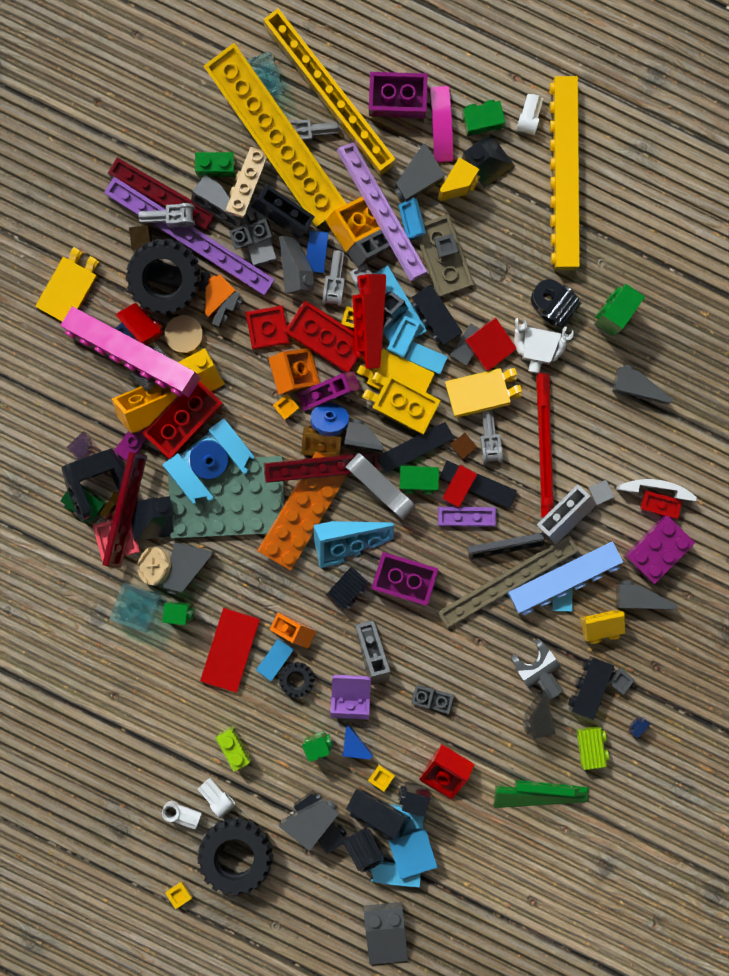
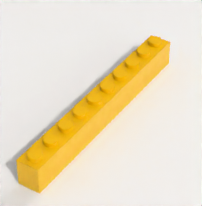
(329, 92)
(565, 173)

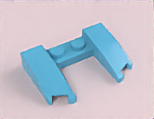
(180, 469)
(387, 871)

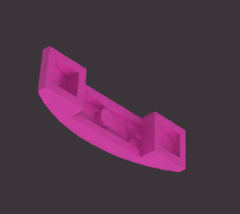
(441, 124)

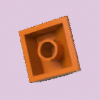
(293, 370)

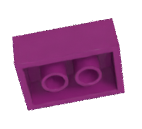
(398, 94)
(659, 549)
(404, 578)

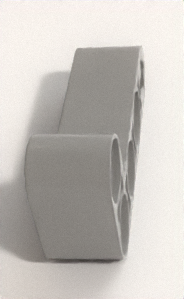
(380, 486)

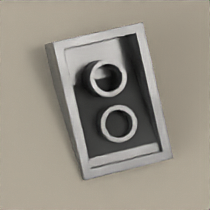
(385, 933)

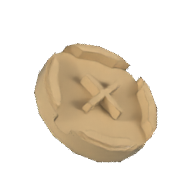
(183, 334)
(154, 566)

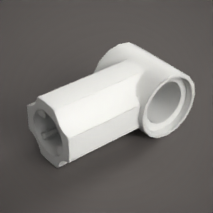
(529, 118)
(219, 801)
(184, 815)

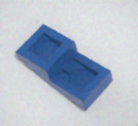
(317, 250)

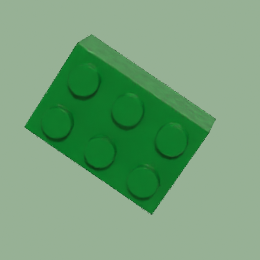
(618, 309)

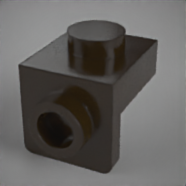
(109, 509)

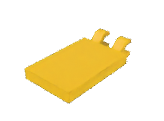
(68, 285)
(400, 368)
(482, 392)
(402, 402)

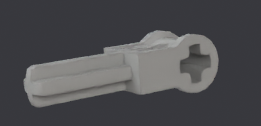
(308, 130)
(175, 215)
(334, 283)
(490, 441)

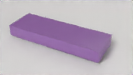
(466, 516)

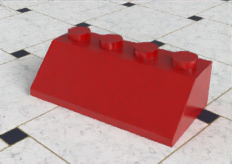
(182, 420)

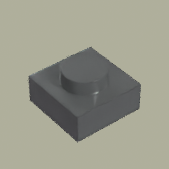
(446, 245)
(621, 680)

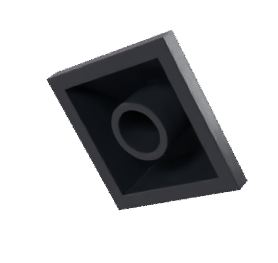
(489, 159)
(152, 519)

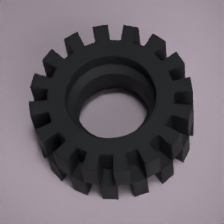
(296, 691)

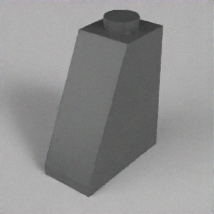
(419, 175)
(185, 566)
(310, 822)

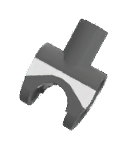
(540, 671)

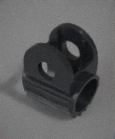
(560, 308)
(364, 850)

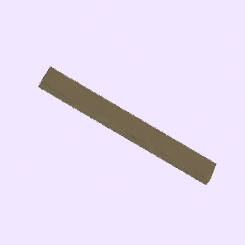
(508, 581)

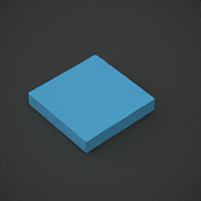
(413, 854)

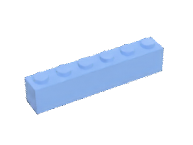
(564, 578)

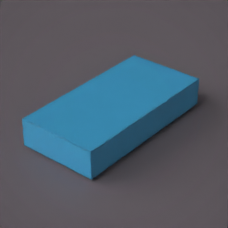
(412, 219)
(274, 659)

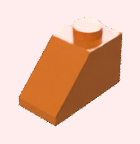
(217, 293)
(292, 630)

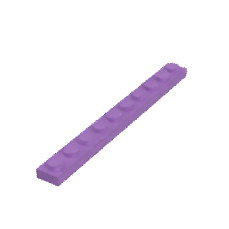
(193, 239)

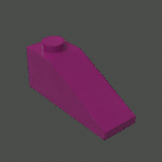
(329, 390)

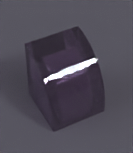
(81, 446)

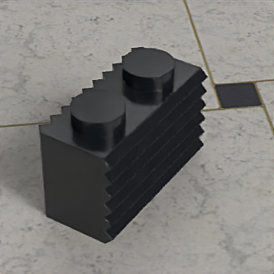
(347, 588)

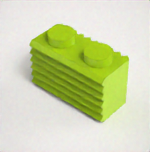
(592, 747)
(233, 748)

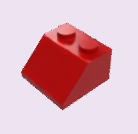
(140, 324)
(447, 771)

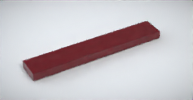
(156, 190)
(313, 467)
(124, 510)

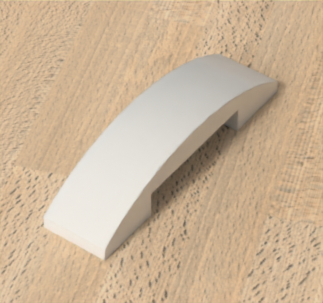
(679, 492)

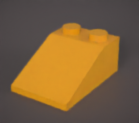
(352, 223)
(140, 408)

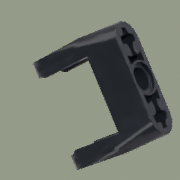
(88, 468)

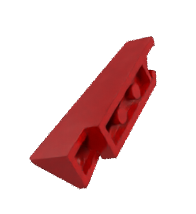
(369, 318)

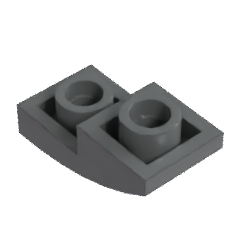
(251, 234)
(231, 304)
(433, 699)

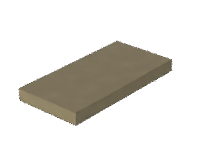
(447, 273)

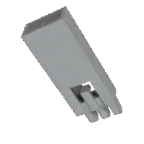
(261, 252)

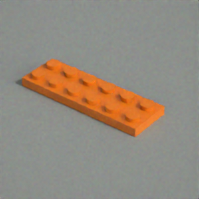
(298, 516)

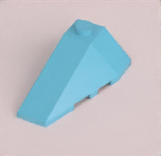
(340, 540)

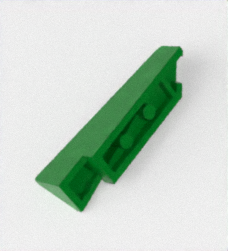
(538, 793)

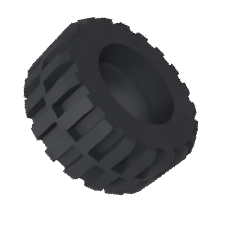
(145, 294)
(229, 881)

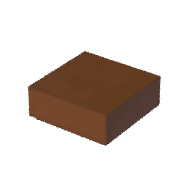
(463, 445)

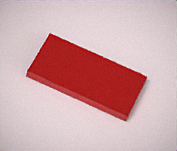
(323, 336)
(230, 649)

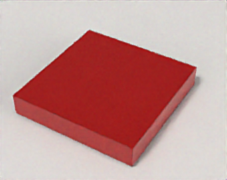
(267, 327)
(490, 344)

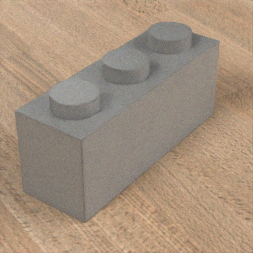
(566, 514)

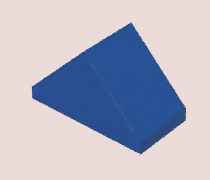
(354, 746)

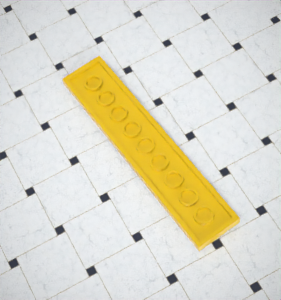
(274, 133)

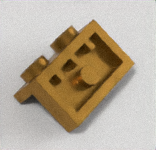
(315, 442)

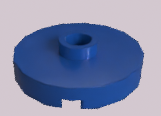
(329, 419)
(205, 450)

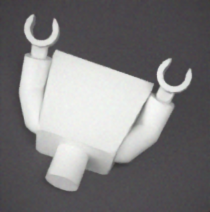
(539, 345)

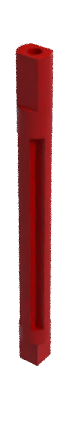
(545, 447)

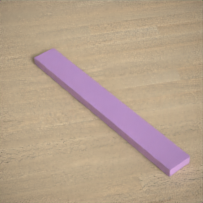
(382, 211)

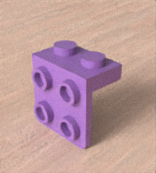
(350, 697)

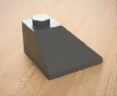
(362, 437)

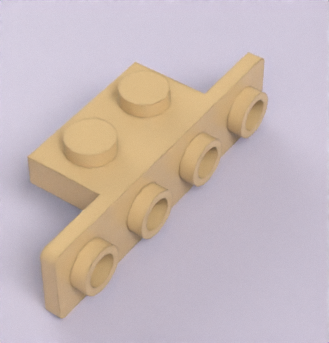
(246, 182)

